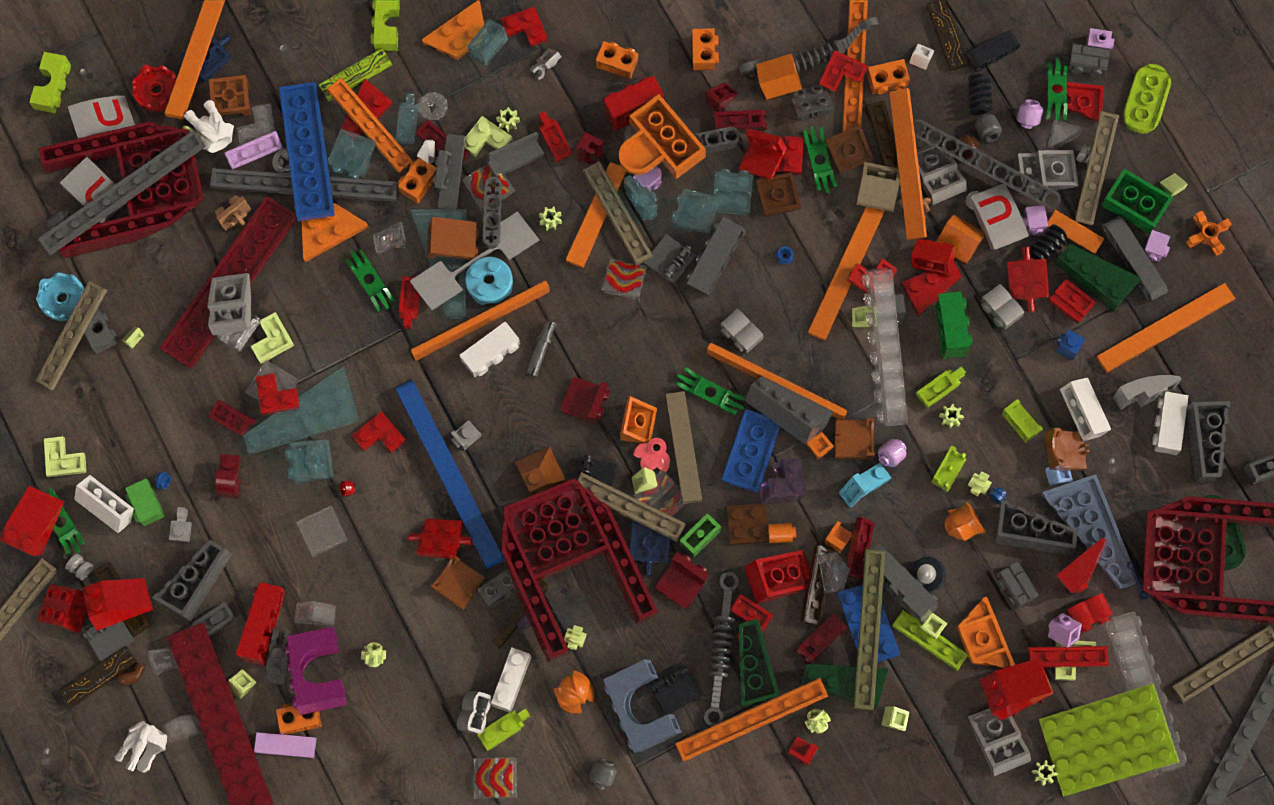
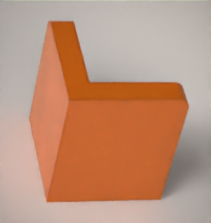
(838, 538)

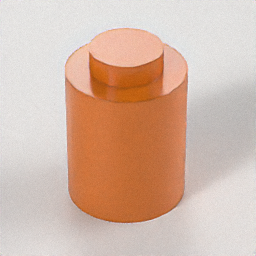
(781, 533)

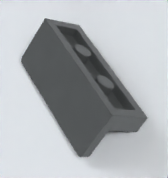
(514, 155)

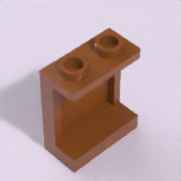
(452, 238)

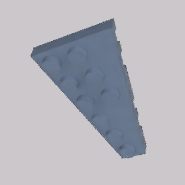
(1086, 510)

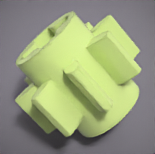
(503, 119)
(550, 223)
(950, 411)
(979, 483)
(575, 637)
(373, 654)
(817, 720)
(1039, 776)

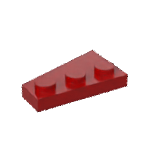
(1083, 99)
(374, 101)
(924, 288)

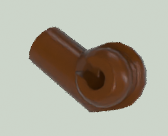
(131, 677)

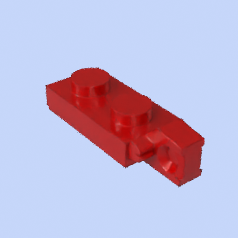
(554, 137)
(408, 302)

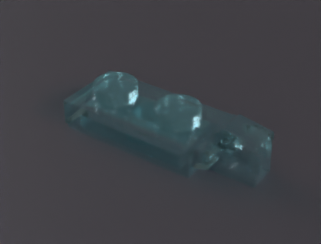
(407, 121)

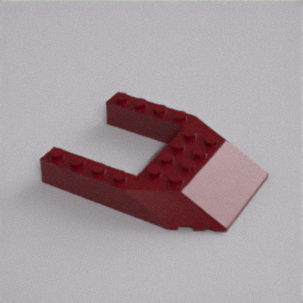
(149, 210)
(557, 533)
(1188, 557)

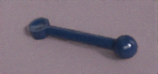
(1143, 596)

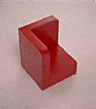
(802, 751)

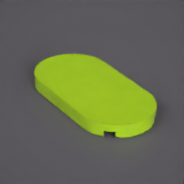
(1146, 99)

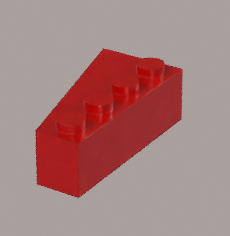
(260, 624)

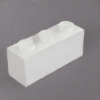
(490, 350)
(1085, 409)
(1170, 423)
(103, 504)
(511, 680)

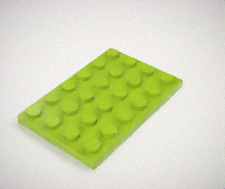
(1108, 740)

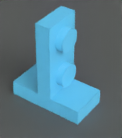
(863, 484)

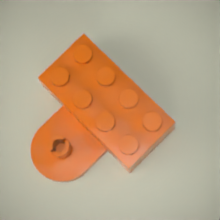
(659, 139)

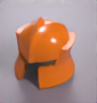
(963, 523)
(574, 691)

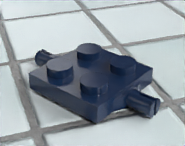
(215, 57)
(648, 547)

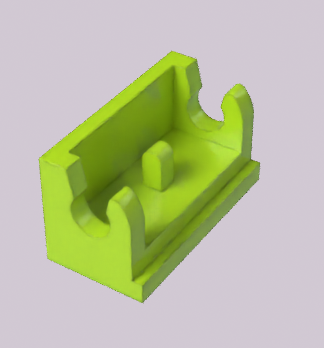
(1021, 421)
(949, 469)

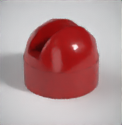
(347, 488)

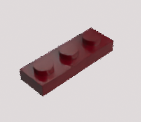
(429, 131)
(860, 541)

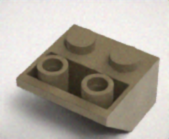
(878, 187)

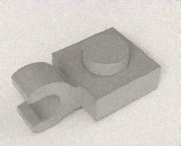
(546, 60)
(180, 529)

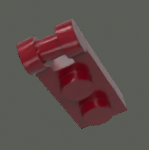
(741, 120)
(821, 638)

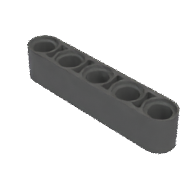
(720, 136)
(1134, 258)

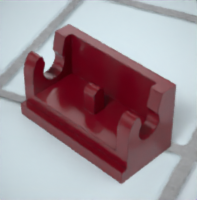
(589, 146)
(231, 417)

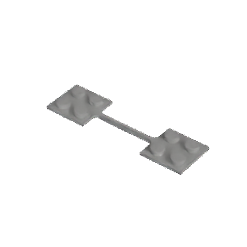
(439, 285)

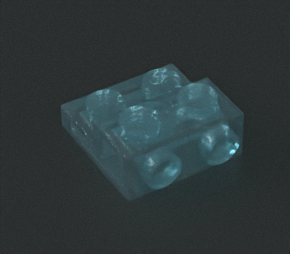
(351, 154)
(733, 191)
(642, 200)
(695, 211)
(309, 461)

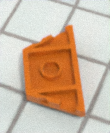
(457, 32)
(327, 232)
(984, 637)

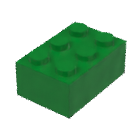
(1137, 201)
(952, 325)

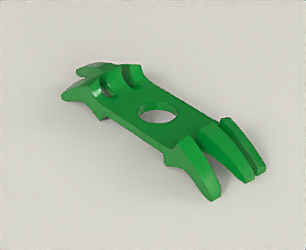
(1057, 99)
(819, 149)
(374, 288)
(701, 384)
(67, 530)

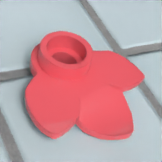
(650, 458)

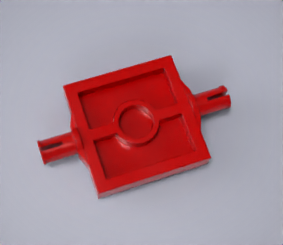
(1028, 279)
(440, 538)

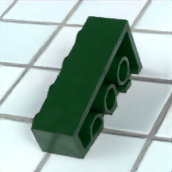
(1097, 276)
(756, 671)
(840, 680)

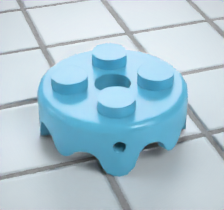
(51, 289)
(493, 292)

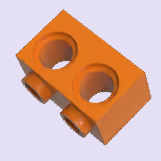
(704, 49)
(614, 64)
(886, 72)
(422, 182)
(299, 722)

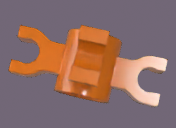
(1216, 246)

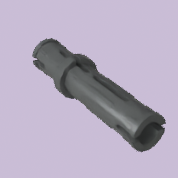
(540, 349)

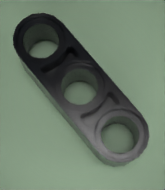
(993, 50)

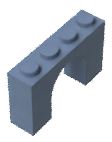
(620, 689)

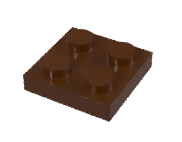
(849, 149)
(778, 194)
(747, 524)

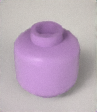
(1029, 113)
(892, 452)

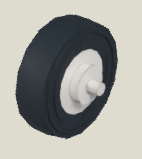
(929, 572)

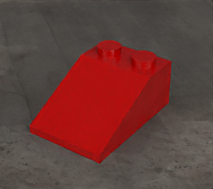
(32, 521)
(1080, 571)
(778, 576)
(116, 601)
(1015, 688)

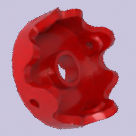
(147, 80)

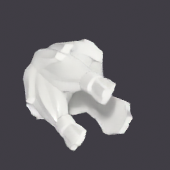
(212, 128)
(137, 738)

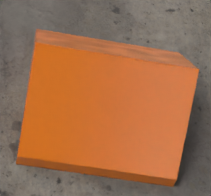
(778, 76)
(963, 236)
(638, 421)

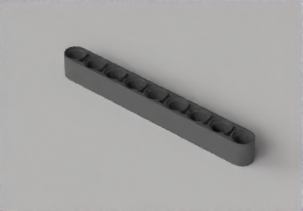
(994, 164)

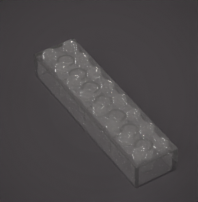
(886, 347)
(1138, 670)

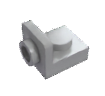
(465, 435)

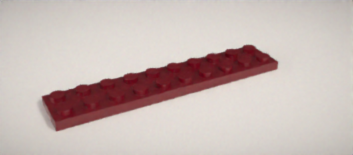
(246, 255)
(219, 717)

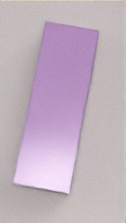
(253, 150)
(285, 745)

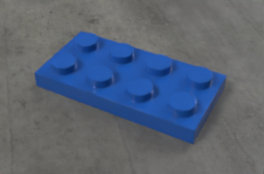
(751, 451)
(851, 606)

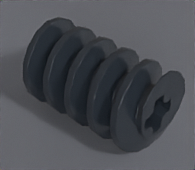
(979, 94)
(1048, 243)

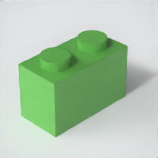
(145, 502)
(700, 535)

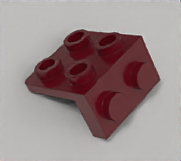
(585, 400)
(682, 580)

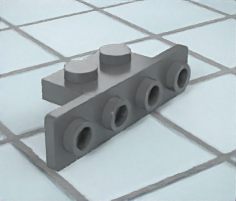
(449, 171)

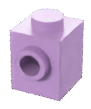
(1100, 39)
(651, 179)
(1035, 220)
(1156, 246)
(1064, 630)

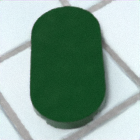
(1233, 545)

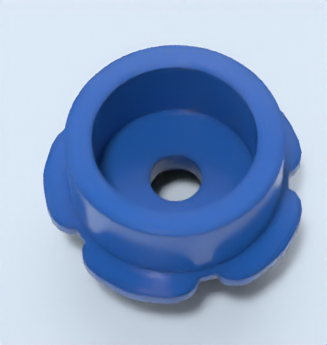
(784, 250)
(162, 480)
(997, 495)

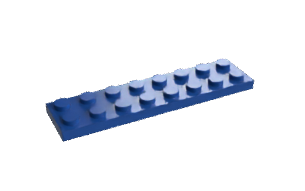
(306, 151)

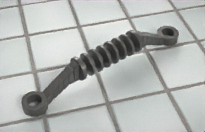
(840, 45)
(722, 643)

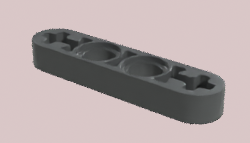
(492, 212)

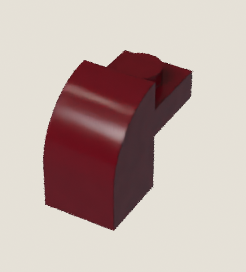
(227, 476)

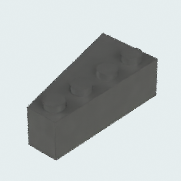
(715, 255)
(788, 409)
(1207, 438)
(1032, 531)
(194, 581)
(907, 589)

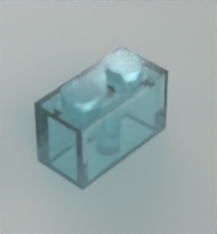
(487, 42)

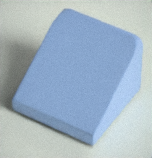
(1058, 477)

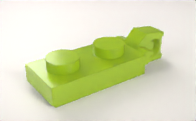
(940, 387)
(503, 729)

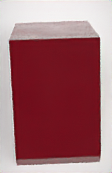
(720, 96)

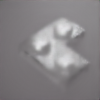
(263, 124)

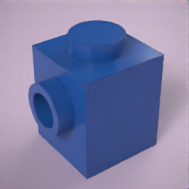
(1069, 344)

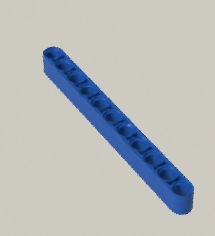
(449, 474)

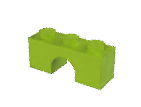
(385, 36)
(48, 97)

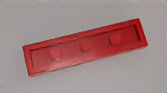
(1070, 657)

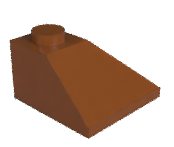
(540, 471)

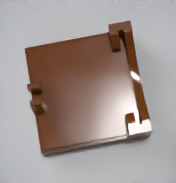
(230, 95)
(854, 439)
(1066, 450)
(458, 583)

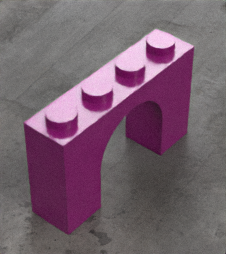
(302, 649)

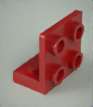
(763, 154)
(63, 608)

